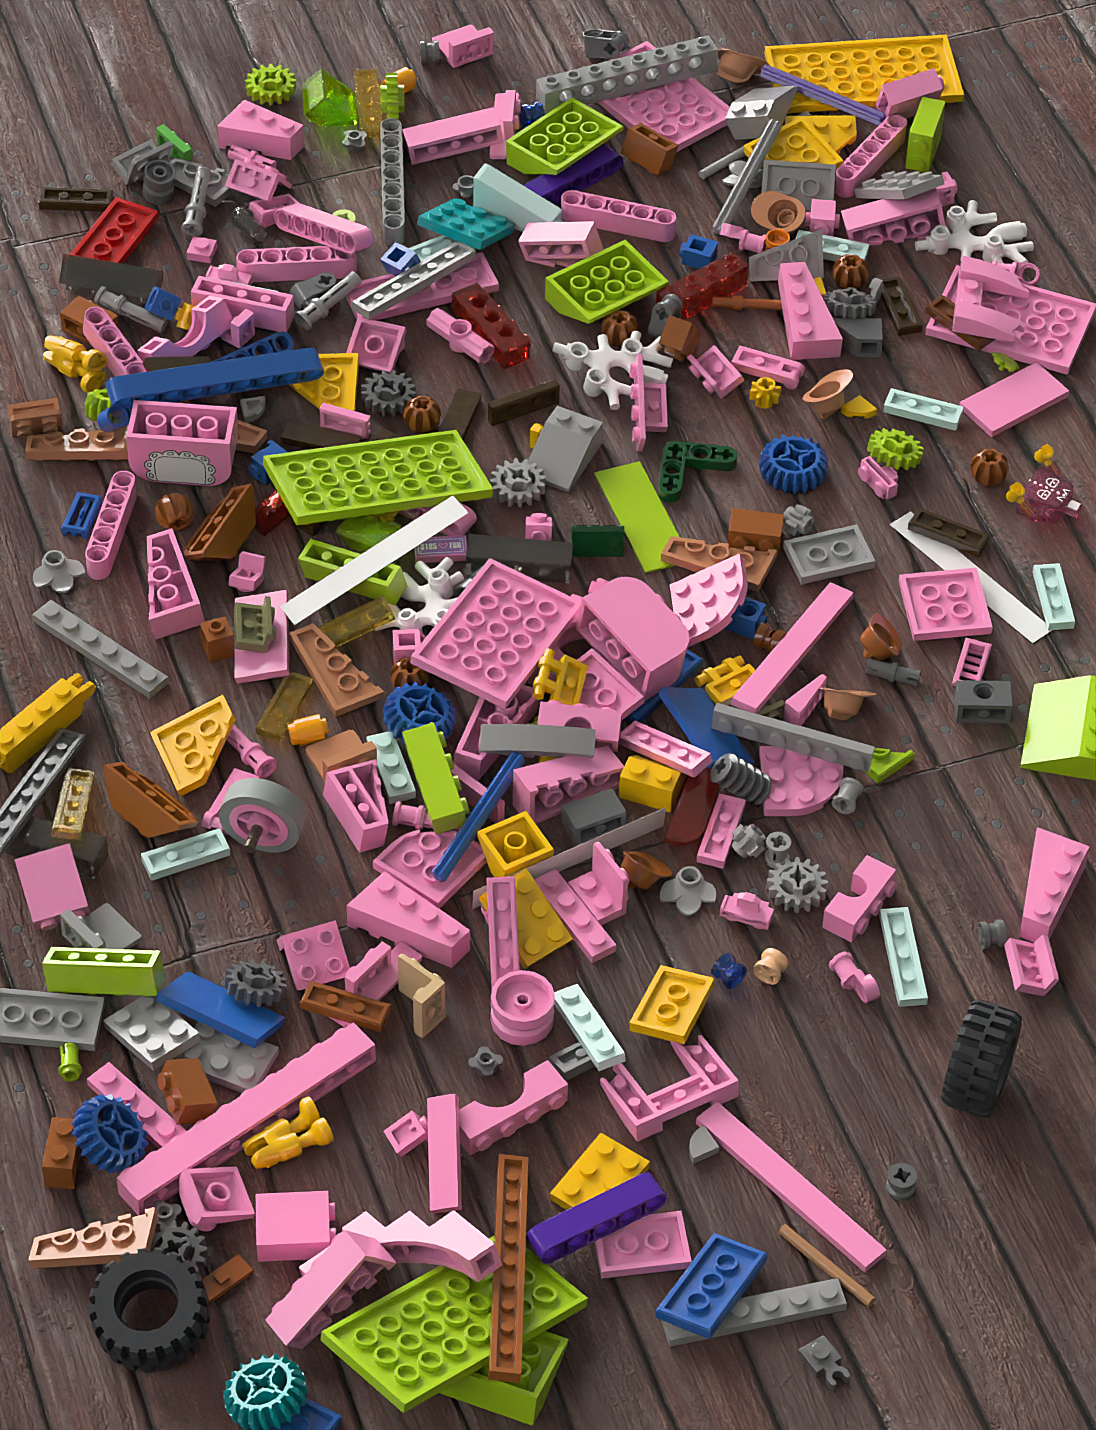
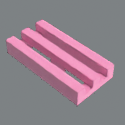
(344, 420)

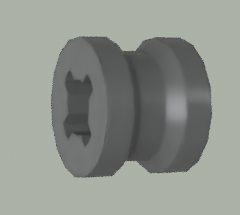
(429, 52)
(992, 934)
(895, 1187)

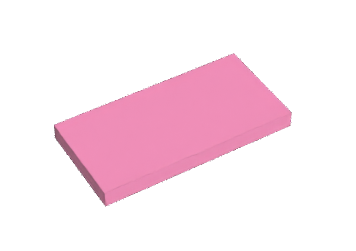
(1014, 399)
(275, 663)

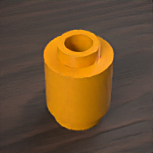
(405, 77)
(308, 730)

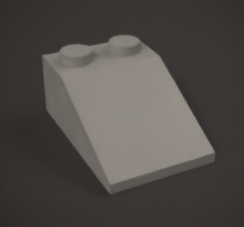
(754, 110)
(566, 447)

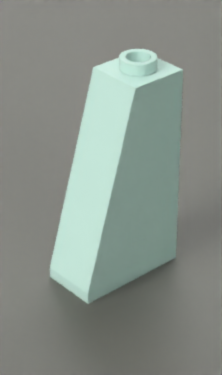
(510, 199)

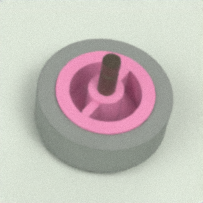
(262, 815)

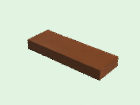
(345, 1006)

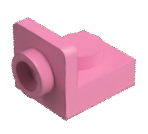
(947, 191)
(241, 329)
(407, 1133)

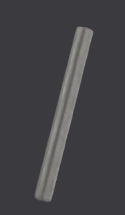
(747, 175)

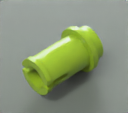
(70, 1067)

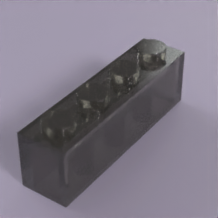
(116, 277)
(534, 558)
(36, 837)

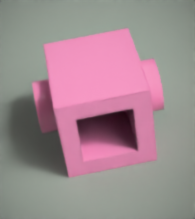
(822, 217)

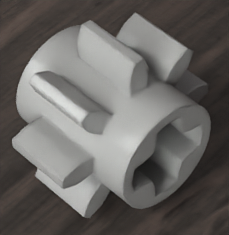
(797, 520)
(748, 840)

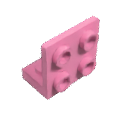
(466, 45)
(255, 180)
(604, 887)
(315, 955)

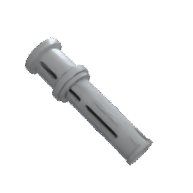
(195, 218)
(120, 306)
(320, 306)

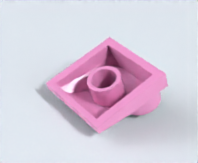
(377, 344)
(214, 1196)

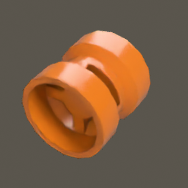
(775, 238)

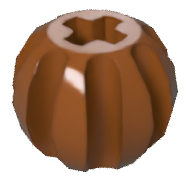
(850, 271)
(618, 327)
(422, 414)
(989, 467)
(174, 512)
(407, 673)

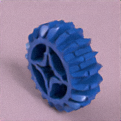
(793, 464)
(418, 706)
(104, 1139)

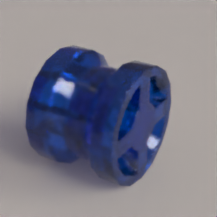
(531, 113)
(729, 970)

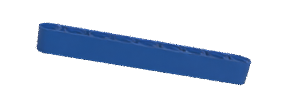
(263, 346)
(215, 378)

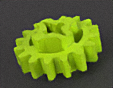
(270, 84)
(392, 96)
(895, 449)

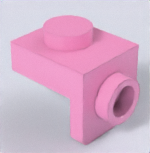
(539, 527)
(249, 572)

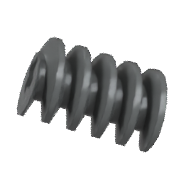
(741, 779)

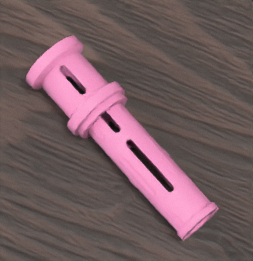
(252, 753)
(412, 816)

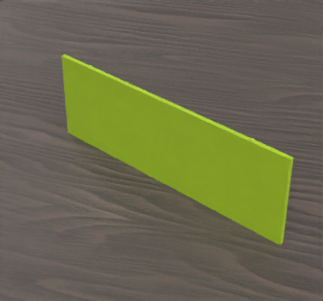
(639, 512)

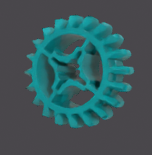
(263, 1385)

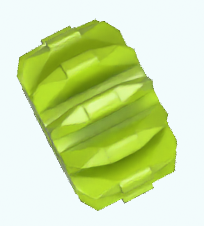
(96, 403)

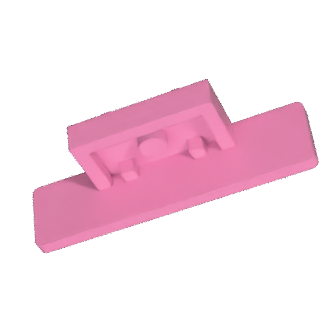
(507, 109)
(649, 407)
(376, 972)

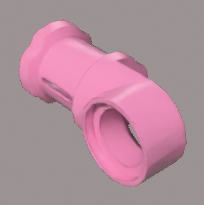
(747, 241)
(1019, 268)
(854, 978)

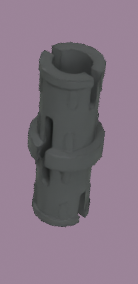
(893, 672)

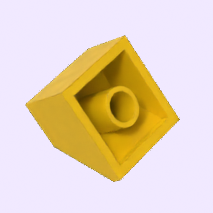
(650, 783)
(514, 845)

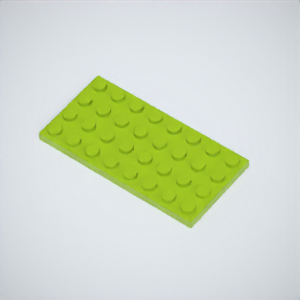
(376, 477)
(440, 1329)

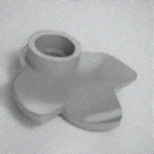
(736, 169)
(57, 572)
(688, 894)

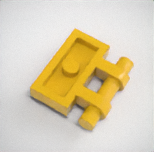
(568, 680)
(725, 687)

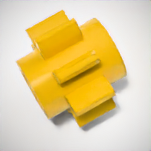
(184, 316)
(765, 392)

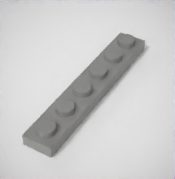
(413, 280)
(100, 649)
(792, 737)
(771, 1309)

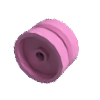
(522, 1008)

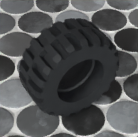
(981, 1058)
(136, 1275)

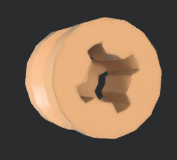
(771, 966)

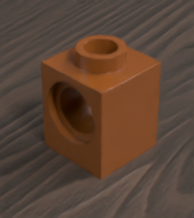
(217, 639)

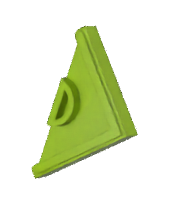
(886, 763)

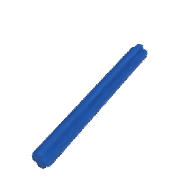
(477, 817)

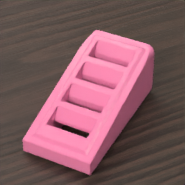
(265, 211)
(977, 648)
(802, 703)

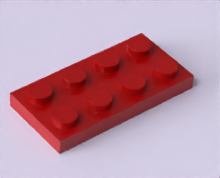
(117, 232)

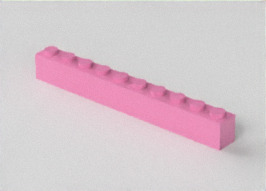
(223, 1132)

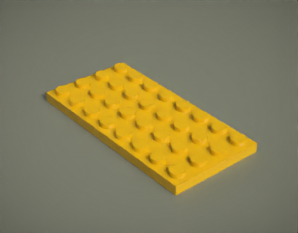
(863, 66)

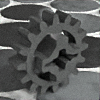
(850, 303)
(386, 393)
(255, 983)
(182, 1241)

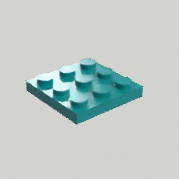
(466, 224)

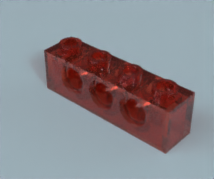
(713, 280)
(491, 324)

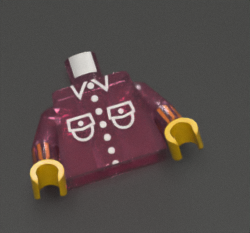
(1046, 493)

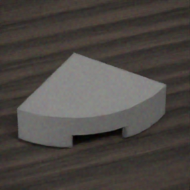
(876, 289)
(252, 408)
(702, 1145)

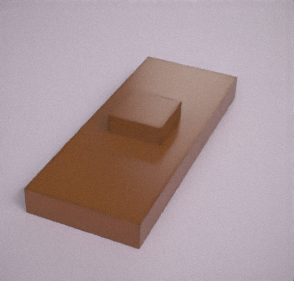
(226, 1277)

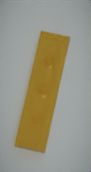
(368, 101)
(73, 804)

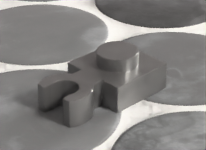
(824, 1360)

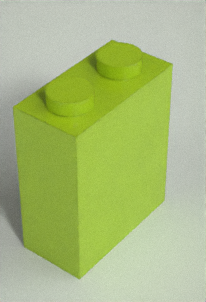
(925, 134)

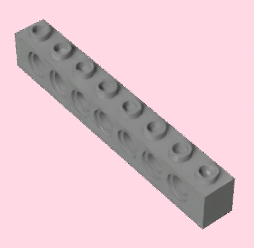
(629, 73)

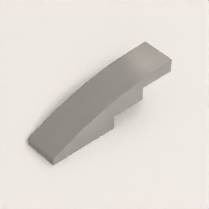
(537, 740)

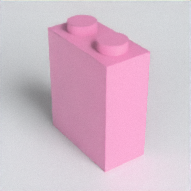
(905, 94)
(51, 886)
(293, 1225)

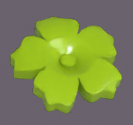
(1005, 362)

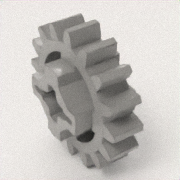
(518, 482)
(783, 885)

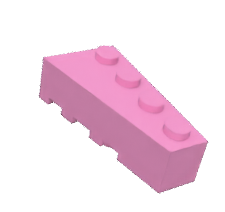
(894, 219)
(806, 317)
(171, 590)
(518, 711)
(553, 783)
(1052, 879)
(403, 916)
(328, 1287)

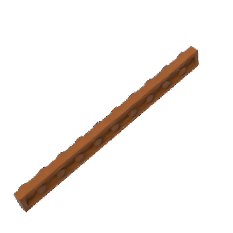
(508, 1280)

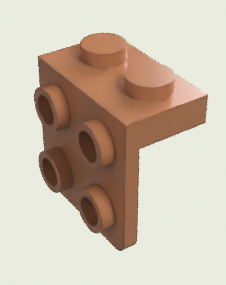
(35, 417)
(340, 752)

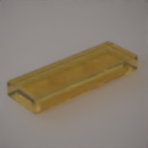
(358, 621)
(284, 706)

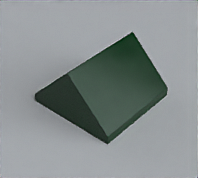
(597, 540)

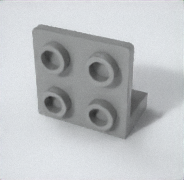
(99, 929)

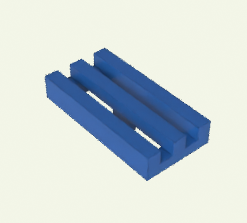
(77, 529)

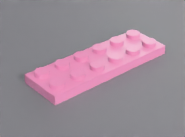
(437, 292)

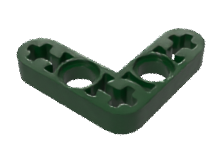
(685, 458)

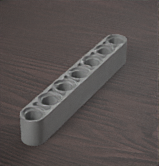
(392, 182)

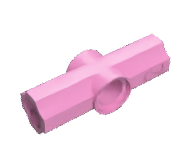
(460, 336)

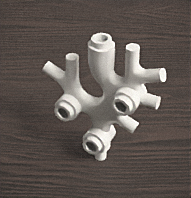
(957, 236)
(605, 357)
(433, 594)

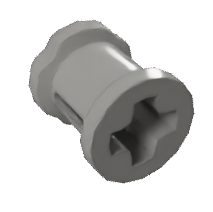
(847, 795)
(775, 848)

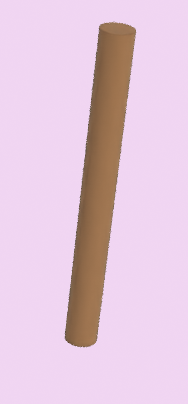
(826, 1265)

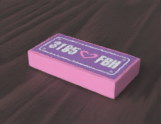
(438, 548)

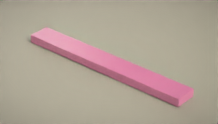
(792, 648)
(792, 1187)

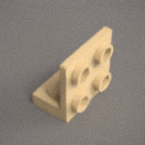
(425, 990)

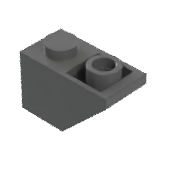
(861, 336)

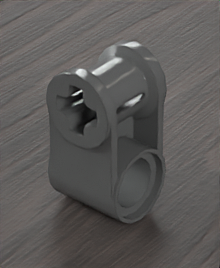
(604, 43)
(312, 288)
(670, 305)

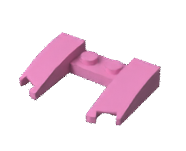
(978, 320)
(644, 1114)

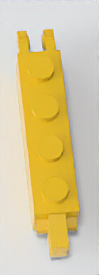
(42, 720)

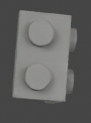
(132, 163)

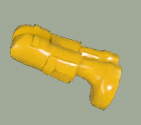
(76, 361)
(280, 1142)

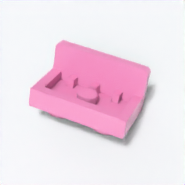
(716, 371)
(1032, 965)

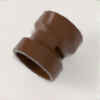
(767, 637)

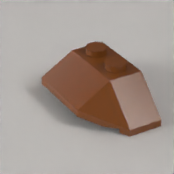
(224, 527)
(145, 802)

